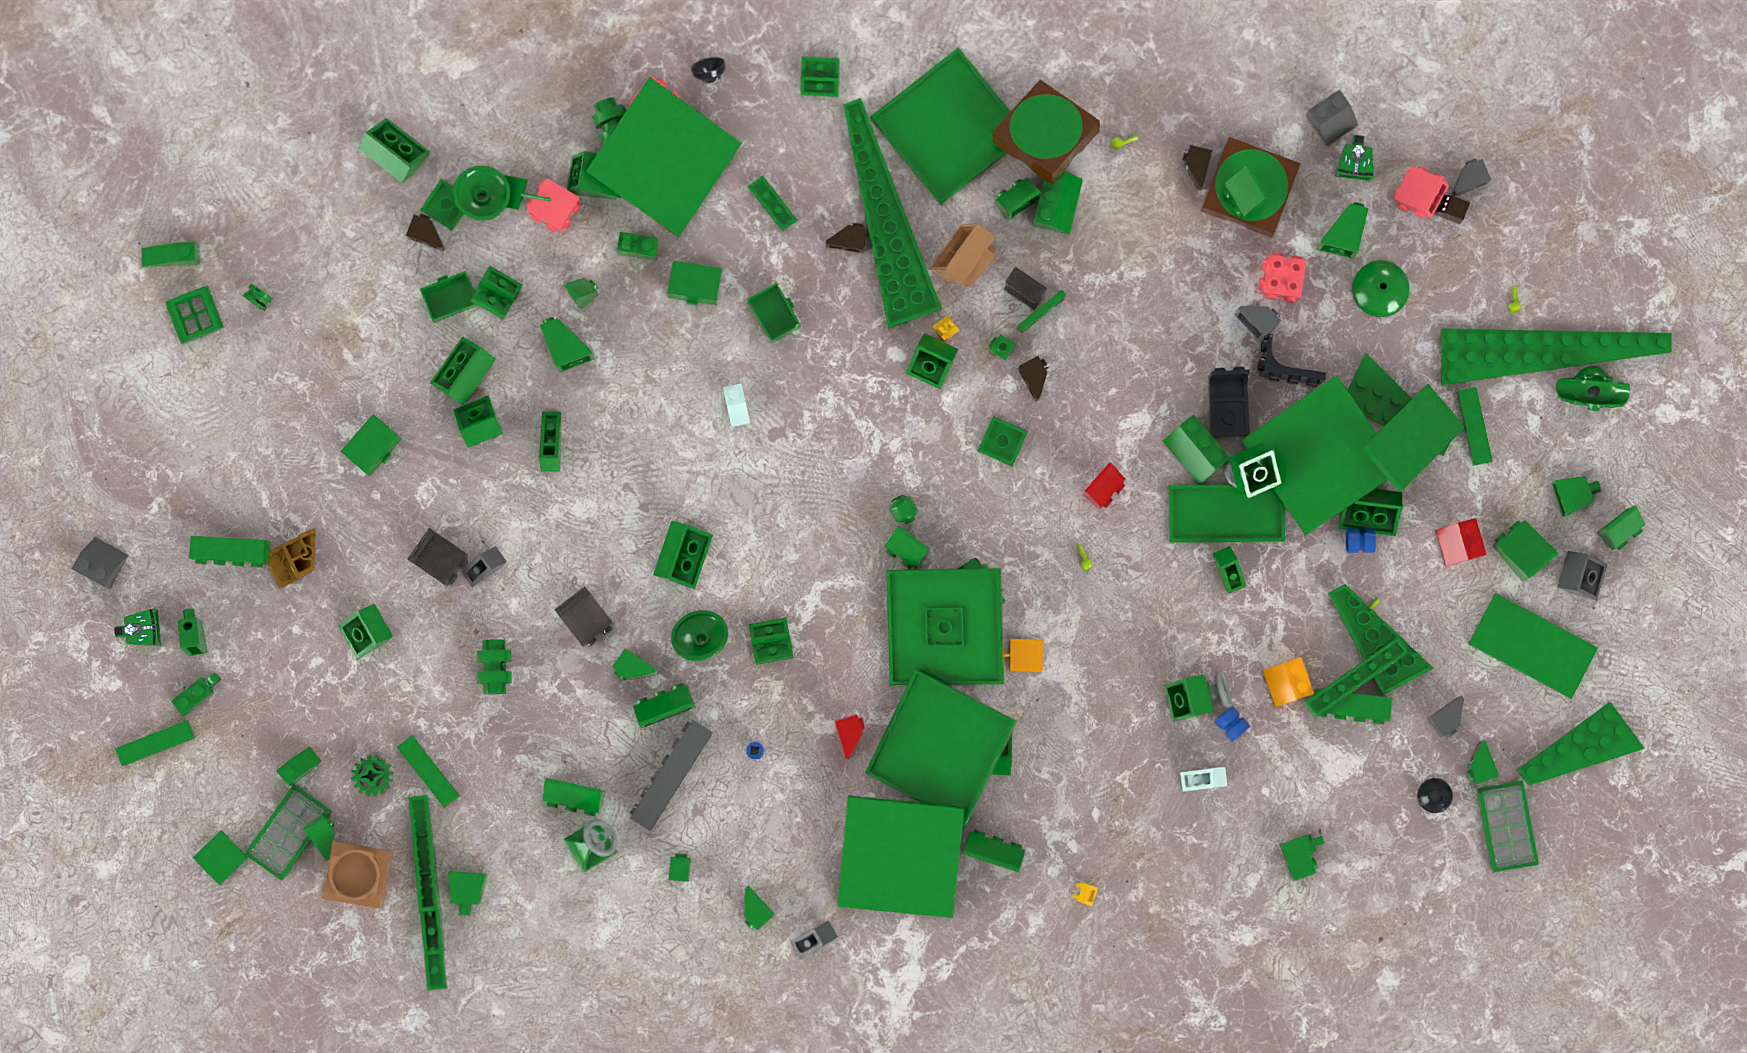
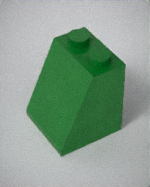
(583, 183)
(1346, 233)
(564, 345)
(1524, 550)

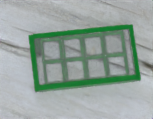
(1507, 826)
(283, 835)

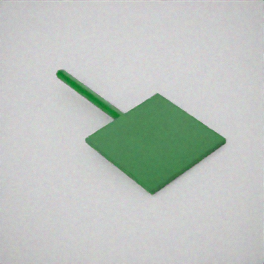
(517, 189)

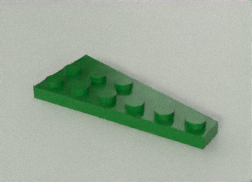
(1377, 393)
(1373, 633)
(1591, 742)

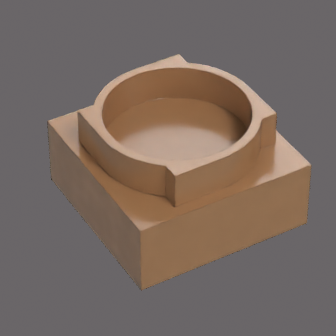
(965, 255)
(357, 874)

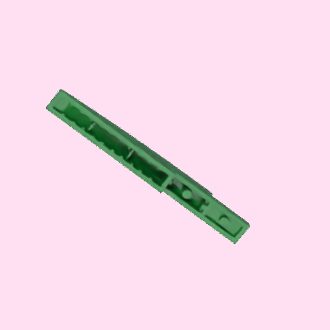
(428, 893)

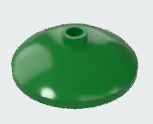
(481, 181)
(1371, 297)
(697, 628)

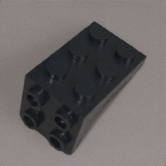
(1275, 371)
(1229, 402)

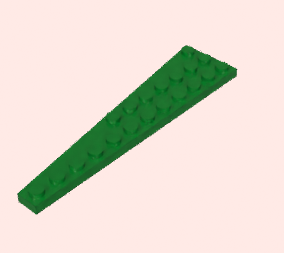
(898, 261)
(1500, 353)

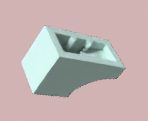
(736, 405)
(1203, 779)

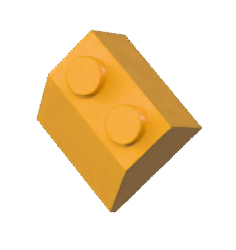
(1288, 682)

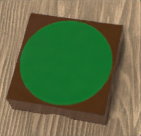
(1046, 131)
(1274, 174)

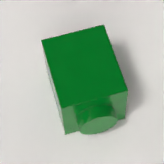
(679, 868)

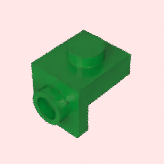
(1001, 347)

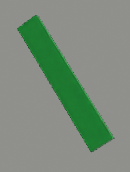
(1356, 677)

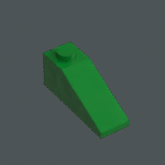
(171, 255)
(582, 291)
(550, 442)

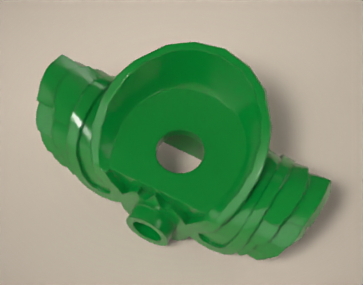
(1575, 389)

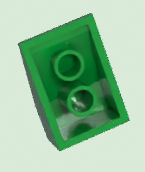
(1245, 192)

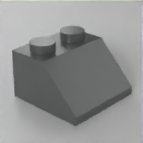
(1332, 117)
(1258, 320)
(100, 562)
(1582, 575)

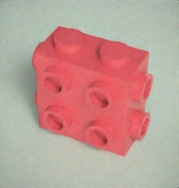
(1420, 192)
(558, 210)
(1282, 277)

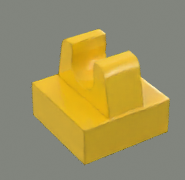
(946, 328)
(1086, 894)

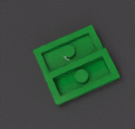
(819, 76)
(496, 292)
(771, 641)

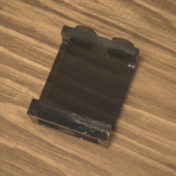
(1024, 288)
(438, 557)
(584, 617)

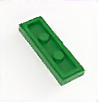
(772, 203)
(1042, 311)

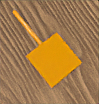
(1026, 655)

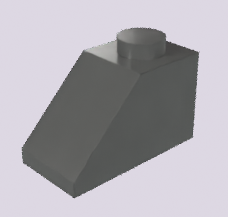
(1471, 177)
(484, 566)
(1447, 718)
(814, 939)

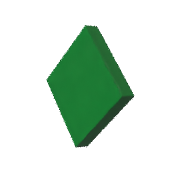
(441, 206)
(1002, 441)
(220, 857)

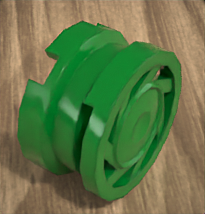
(261, 297)

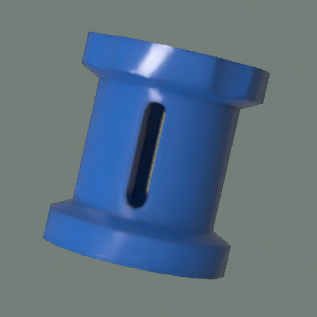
(749, 750)

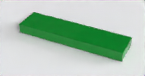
(1474, 426)
(155, 743)
(428, 771)

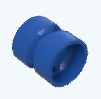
(1360, 540)
(1232, 723)

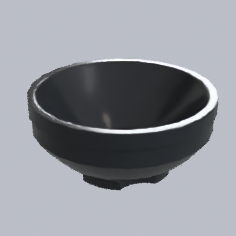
(708, 69)
(1425, 799)

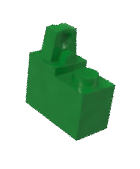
(637, 246)
(1298, 858)

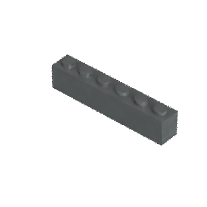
(671, 775)

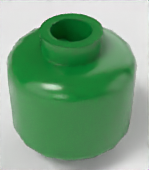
(903, 509)

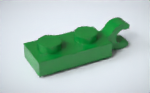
(195, 694)

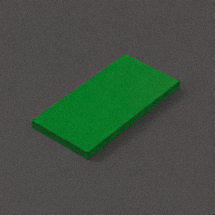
(1413, 437)
(1224, 515)
(1533, 646)

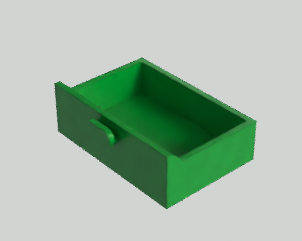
(694, 283)
(448, 296)
(774, 312)
(371, 445)

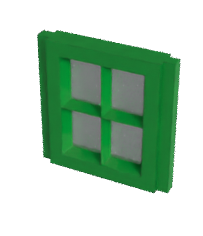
(194, 314)

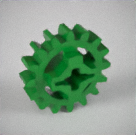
(370, 766)

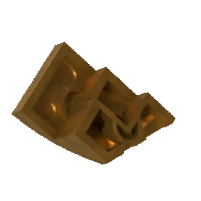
(293, 559)

